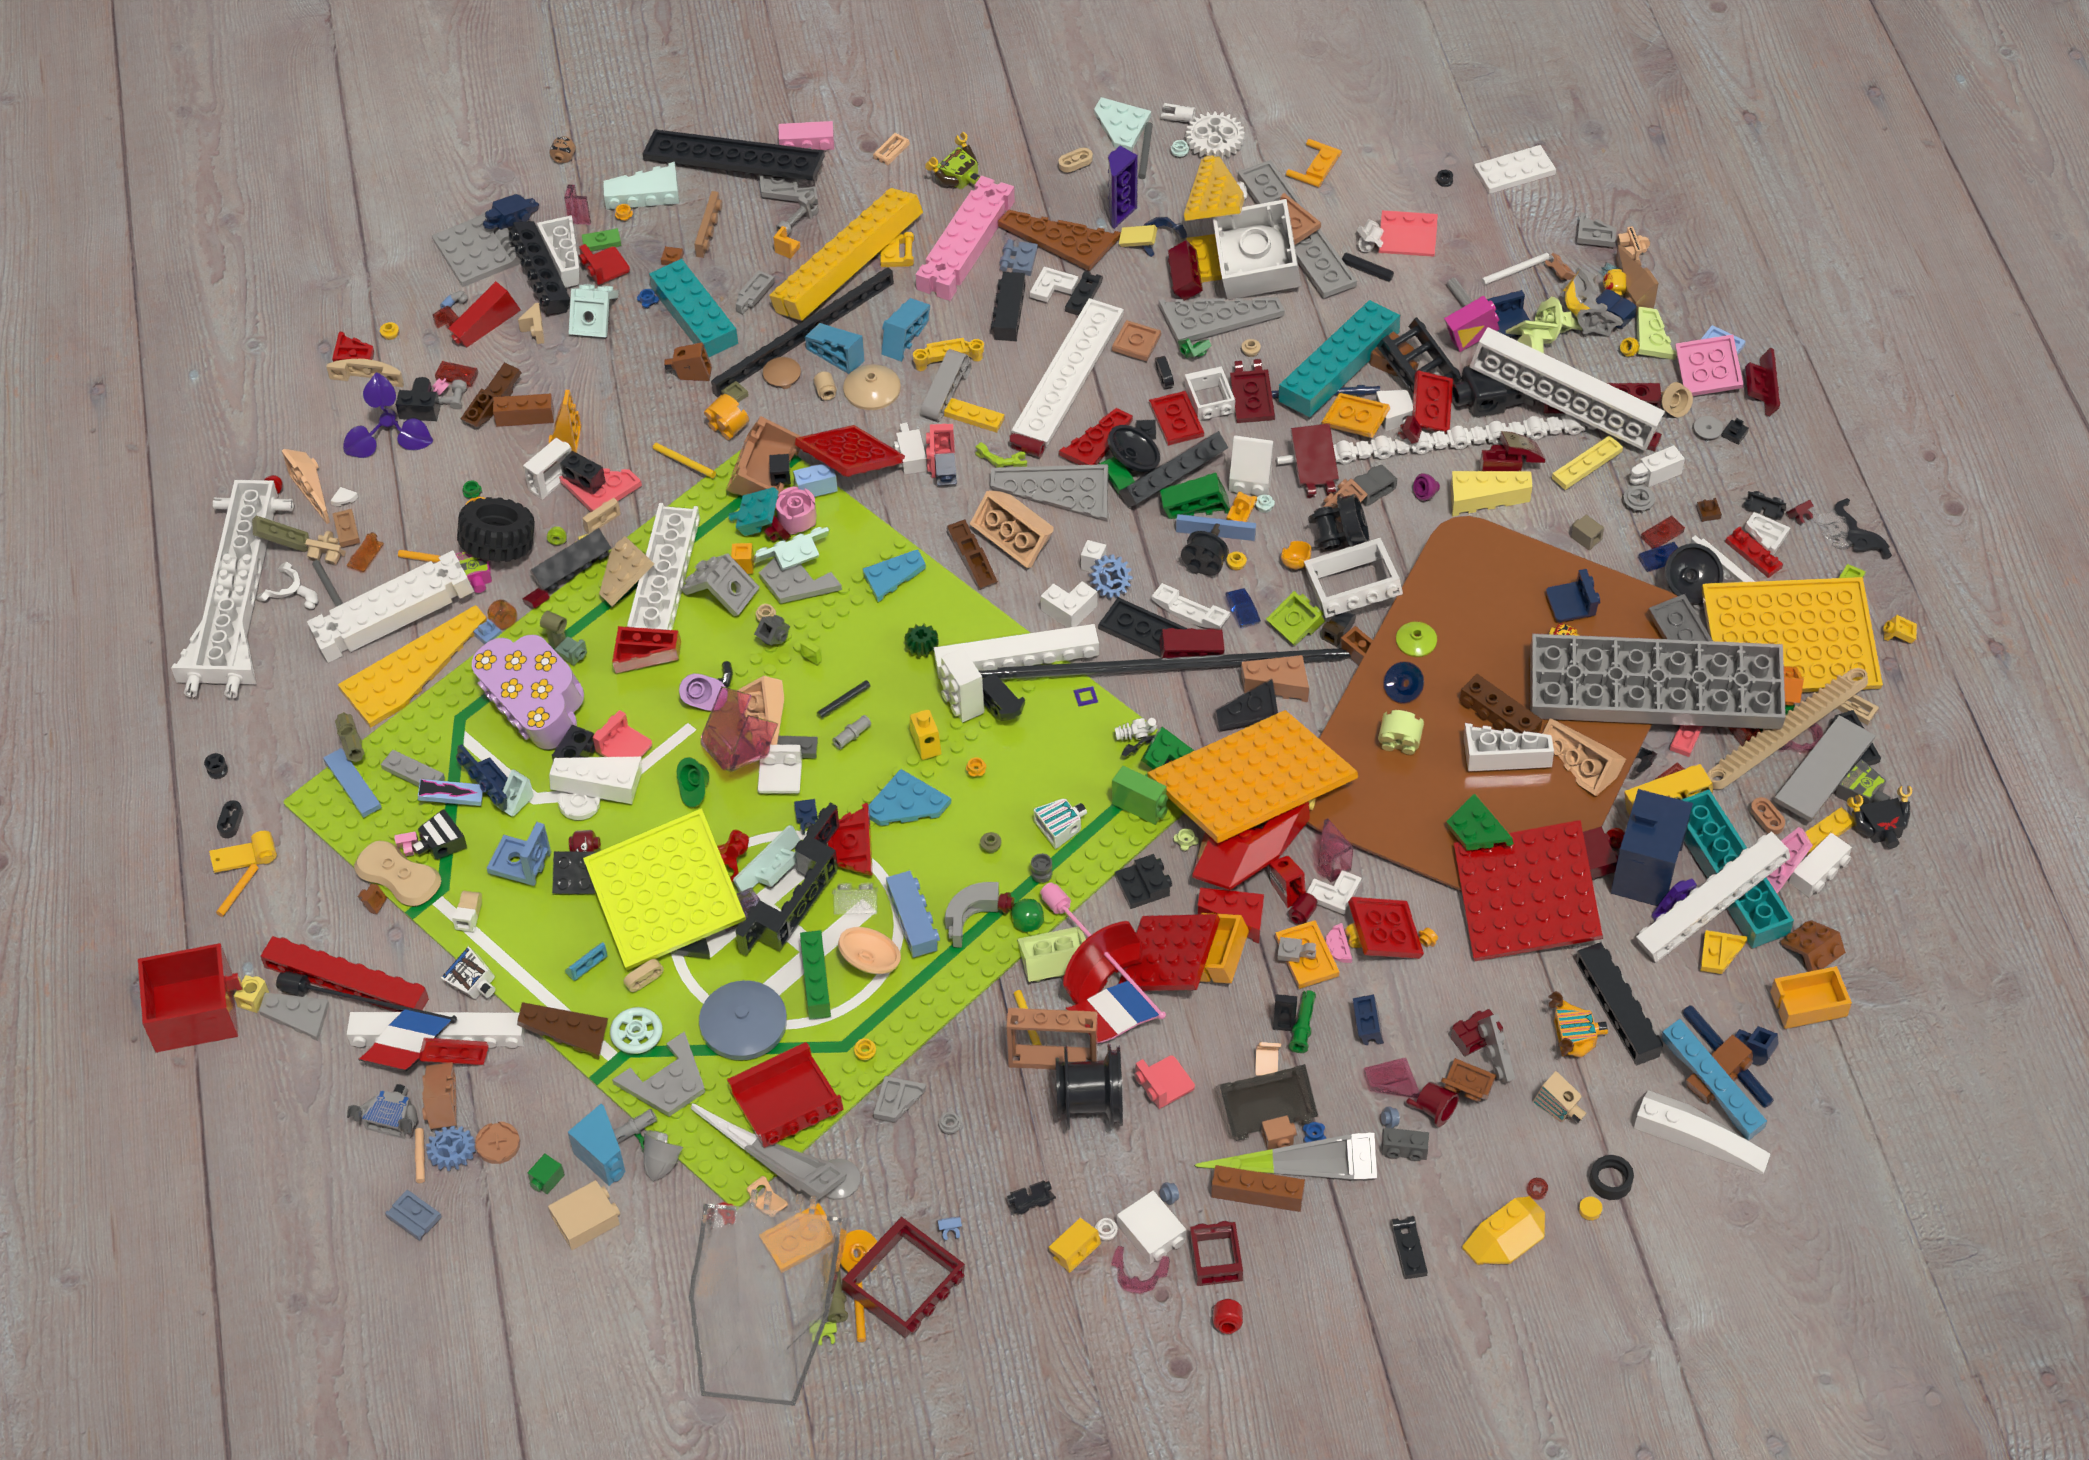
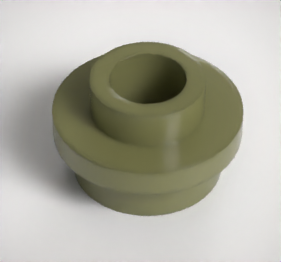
(990, 846)

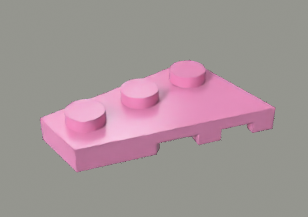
(1798, 847)

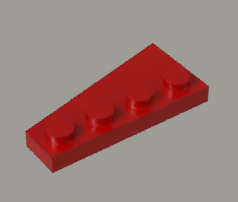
(1093, 444)

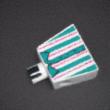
(1059, 820)

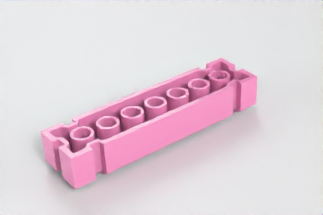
(965, 238)

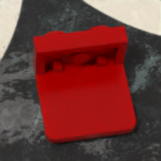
(604, 264)

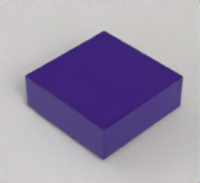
(1083, 703)

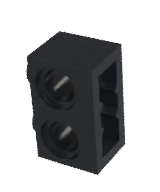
(582, 472)
(575, 744)

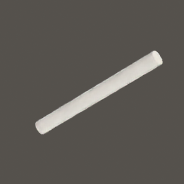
(1514, 269)

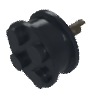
(1205, 552)

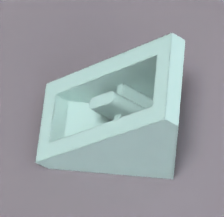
(518, 792)

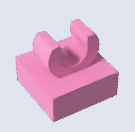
(406, 841)

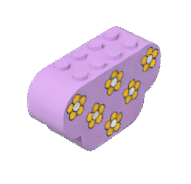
(530, 687)

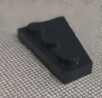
(1248, 708)

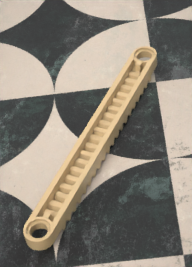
(1795, 723)

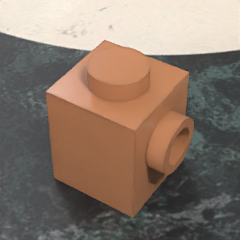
(1278, 1132)

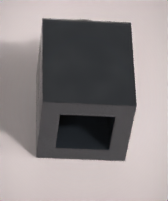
(780, 469)

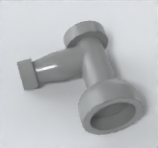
(458, 387)

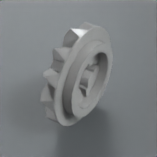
(1632, 494)

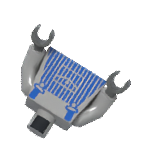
(387, 1113)

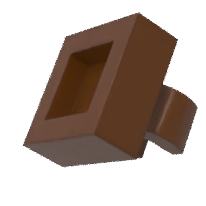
(1708, 510)

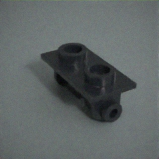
(1759, 500)
(1040, 1196)

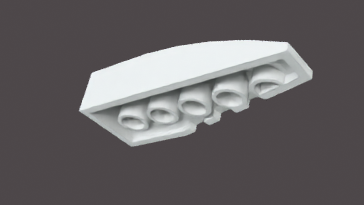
(1698, 1131)

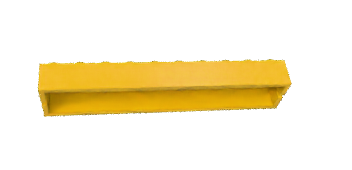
(846, 254)

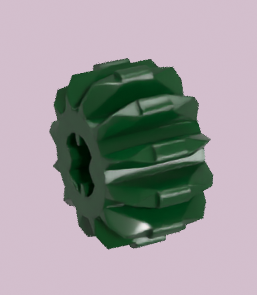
(921, 640)

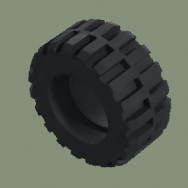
(495, 529)

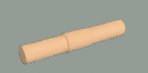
(419, 1155)

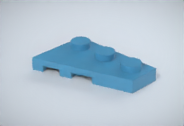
(890, 573)

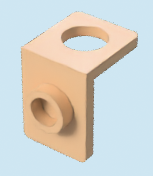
(1266, 1058)
(777, 1202)

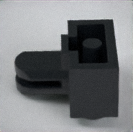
(418, 402)

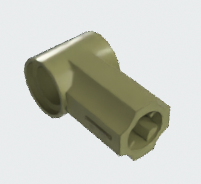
(554, 627)

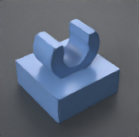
(487, 631)
(949, 1224)

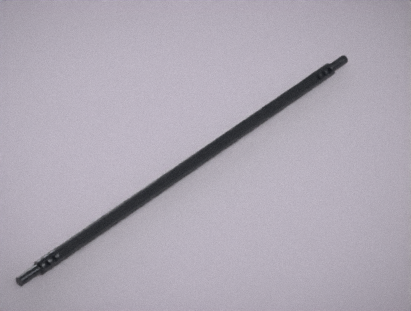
(1159, 664)

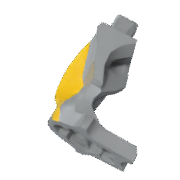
(1581, 301)

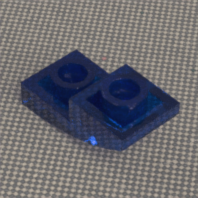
(1243, 606)

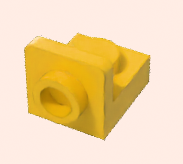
(1900, 628)

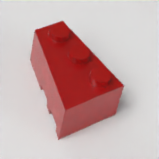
(644, 647)
(1234, 903)

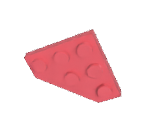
(616, 486)

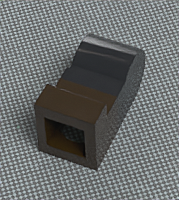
(1338, 626)

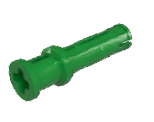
(1302, 1028)

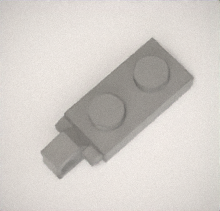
(753, 291)

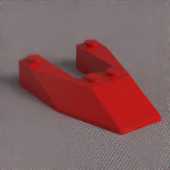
(1248, 852)

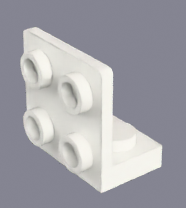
(781, 770)

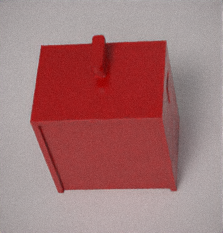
(188, 997)

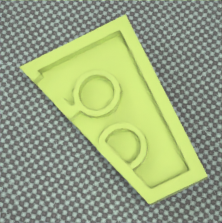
(1652, 336)

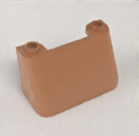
(753, 466)

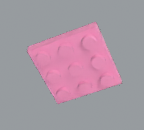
(1709, 365)

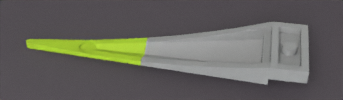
(1335, 1157)

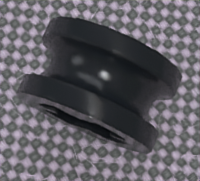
(1445, 174)

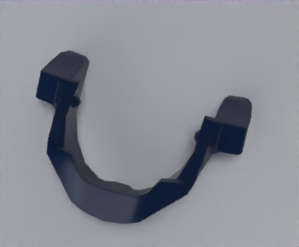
(1164, 221)

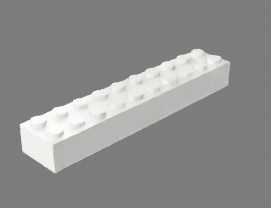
(1566, 389)

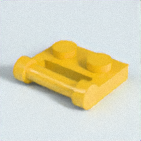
(891, 252)

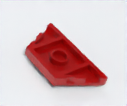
(853, 841)

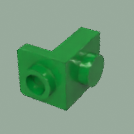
(1197, 349)

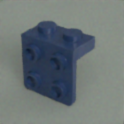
(1510, 311)
(1574, 599)

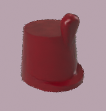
(1436, 1102)

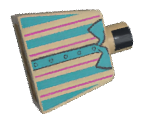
(1559, 1099)

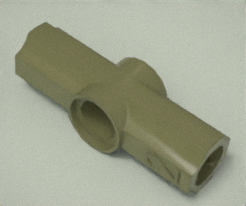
(349, 737)

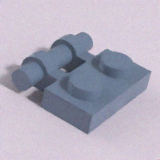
(1024, 259)

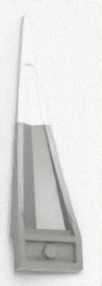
(798, 1169)

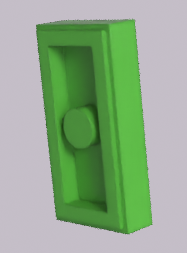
(602, 239)

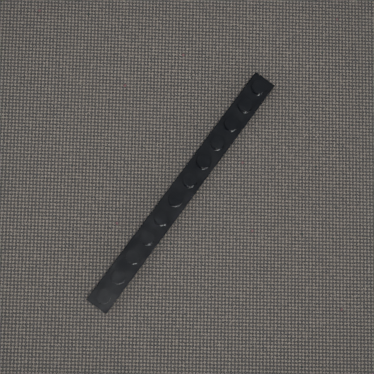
(797, 334)

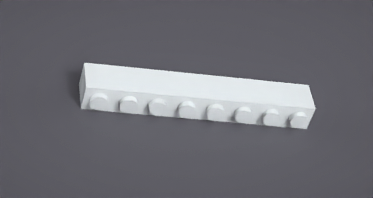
(1027, 648)
(1713, 896)
(493, 1028)

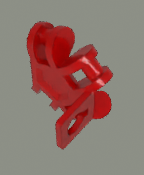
(733, 848)

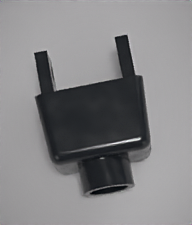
(1484, 393)

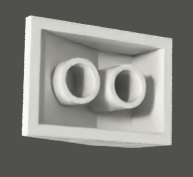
(1251, 466)

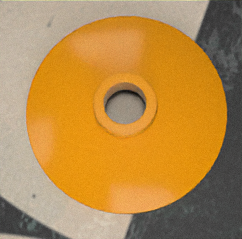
(860, 1241)

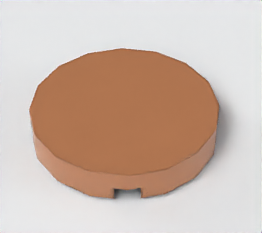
(497, 1142)

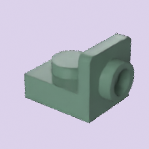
(571, 650)

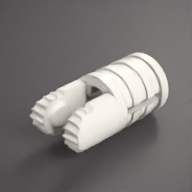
(1182, 113)

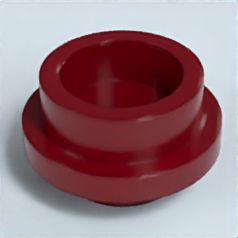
(1005, 902)

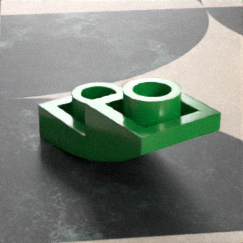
(1117, 474)

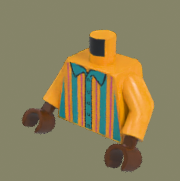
(1575, 1027)

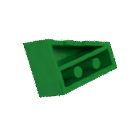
(1195, 496)

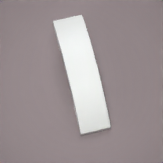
(1188, 610)

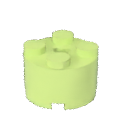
(1400, 731)

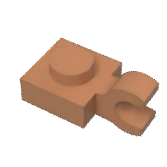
(1562, 270)

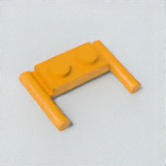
(1320, 166)

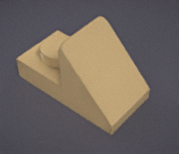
(532, 321)

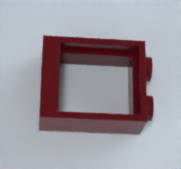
(1219, 1273)

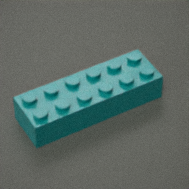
(693, 307)

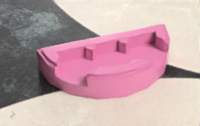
(1338, 944)

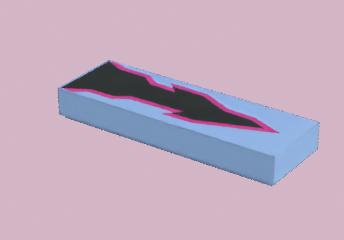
(450, 792)

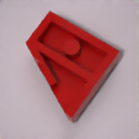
(351, 349)

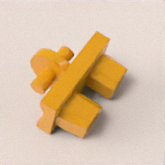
(1241, 507)

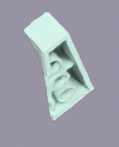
(643, 189)

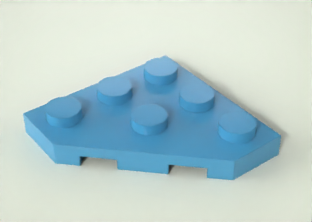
(907, 800)

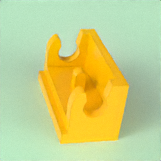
(1075, 1244)

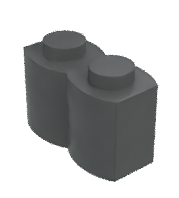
(1376, 483)

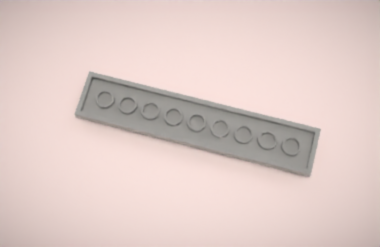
(1314, 252)

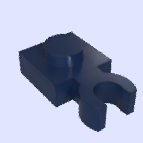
(806, 813)

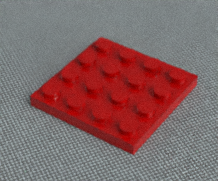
(849, 450)
(1173, 951)

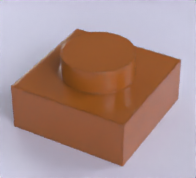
(671, 255)

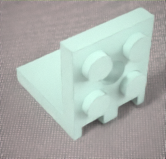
(594, 300)

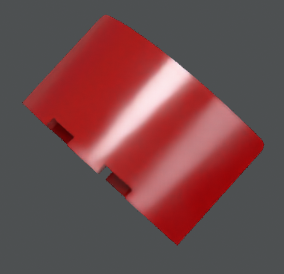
(1090, 968)

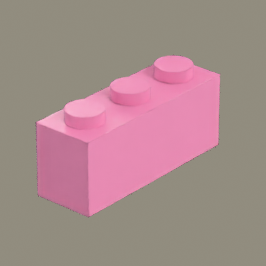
(808, 134)

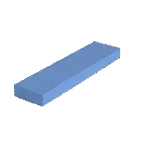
(1227, 528)
(352, 782)

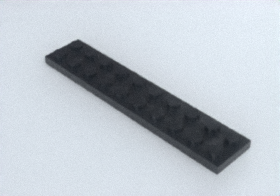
(734, 154)

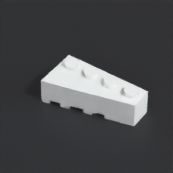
(561, 245)
(1506, 749)
(597, 777)

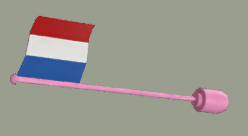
(1118, 1006)

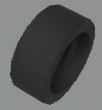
(1605, 1191)

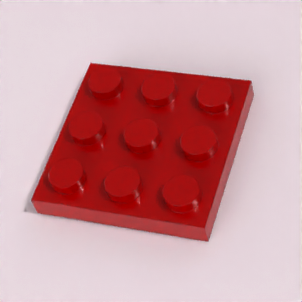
(1385, 927)

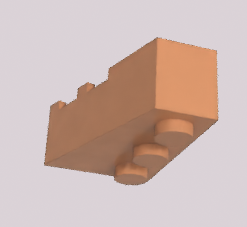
(1287, 675)

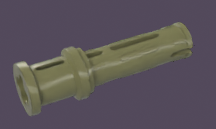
(837, 1309)

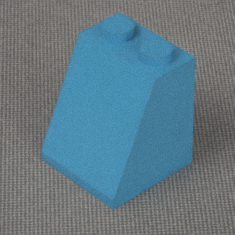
(597, 1146)

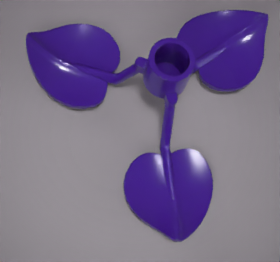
(412, 435)

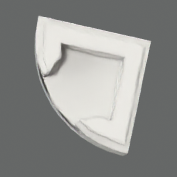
(343, 496)

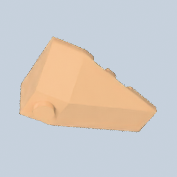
(765, 701)

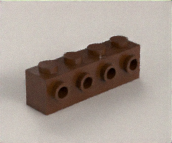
(1498, 707)

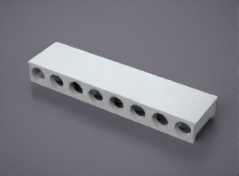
(661, 585)

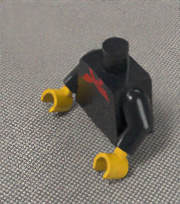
(1882, 819)

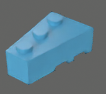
(903, 326)
(836, 346)

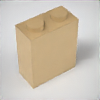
(584, 1214)

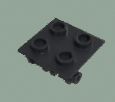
(571, 873)

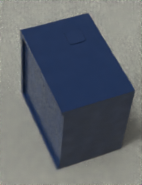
(1651, 847)

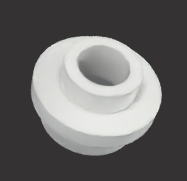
(1109, 1224)

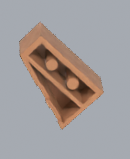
(439, 1095)

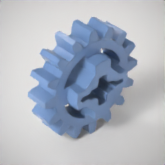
(1118, 573)
(450, 1147)

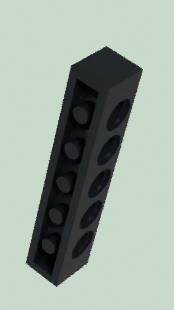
(539, 267)

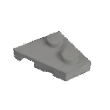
(1595, 232)
(896, 1098)

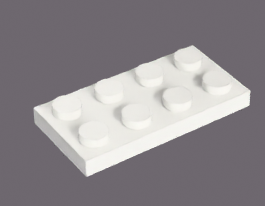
(1514, 169)

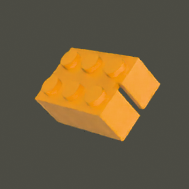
(1225, 949)
(1811, 997)

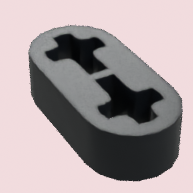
(1164, 372)
(226, 818)

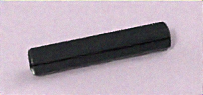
(1368, 266)

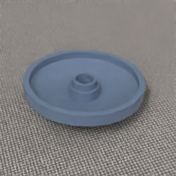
(743, 1020)

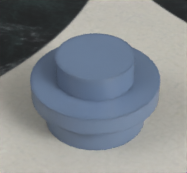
(1390, 1117)
(1169, 1193)

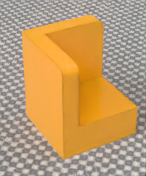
(784, 245)
(743, 555)

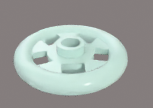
(634, 1046)

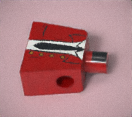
(1287, 879)

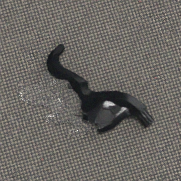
(1844, 529)

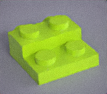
(1296, 618)

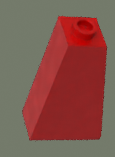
(484, 315)

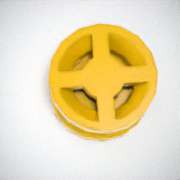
(1351, 932)

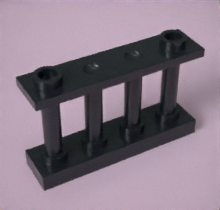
(1400, 362)

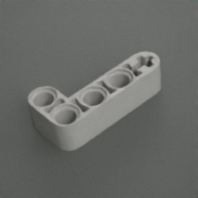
(952, 369)

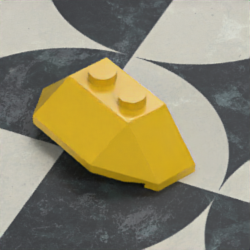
(1507, 1233)

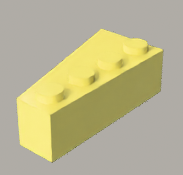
(1488, 489)

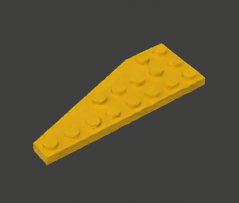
(1213, 191)
(395, 679)

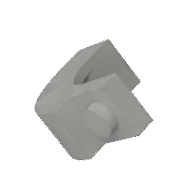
(970, 900)

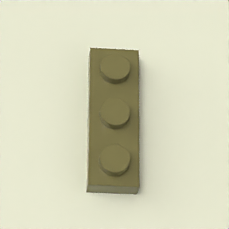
(280, 533)

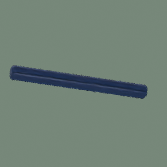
(1715, 1042)

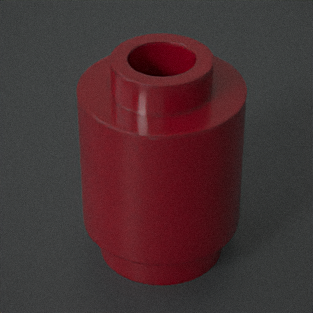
(1303, 908)

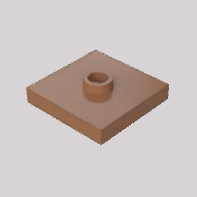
(1136, 340)

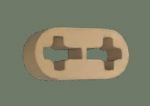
(643, 975)

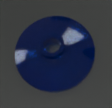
(1395, 680)

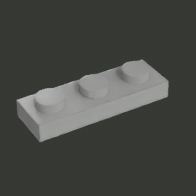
(409, 768)

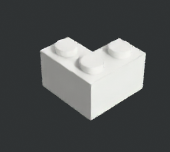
(1069, 607)

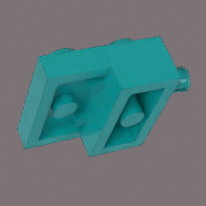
(755, 511)

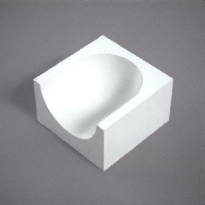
(1257, 250)

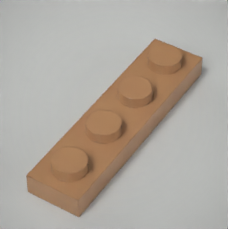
(706, 228)

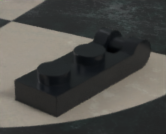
(1083, 292)
(1409, 1248)

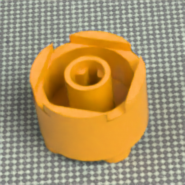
(726, 416)

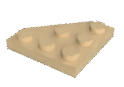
(623, 570)

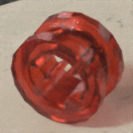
(1539, 1182)

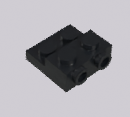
(1144, 881)

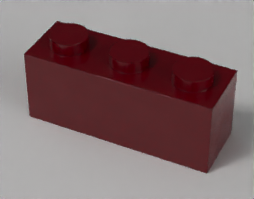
(1185, 270)
(1191, 642)

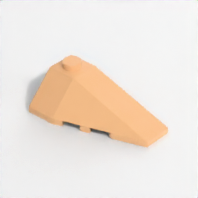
(304, 474)
(1588, 760)

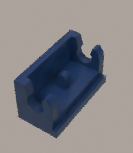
(1368, 1019)

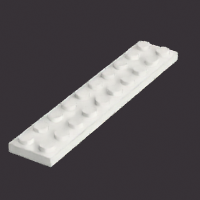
(1068, 371)

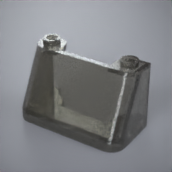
(1264, 1098)

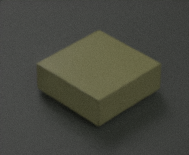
(736, 391)

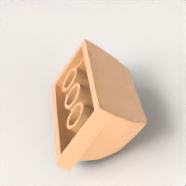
(1012, 526)

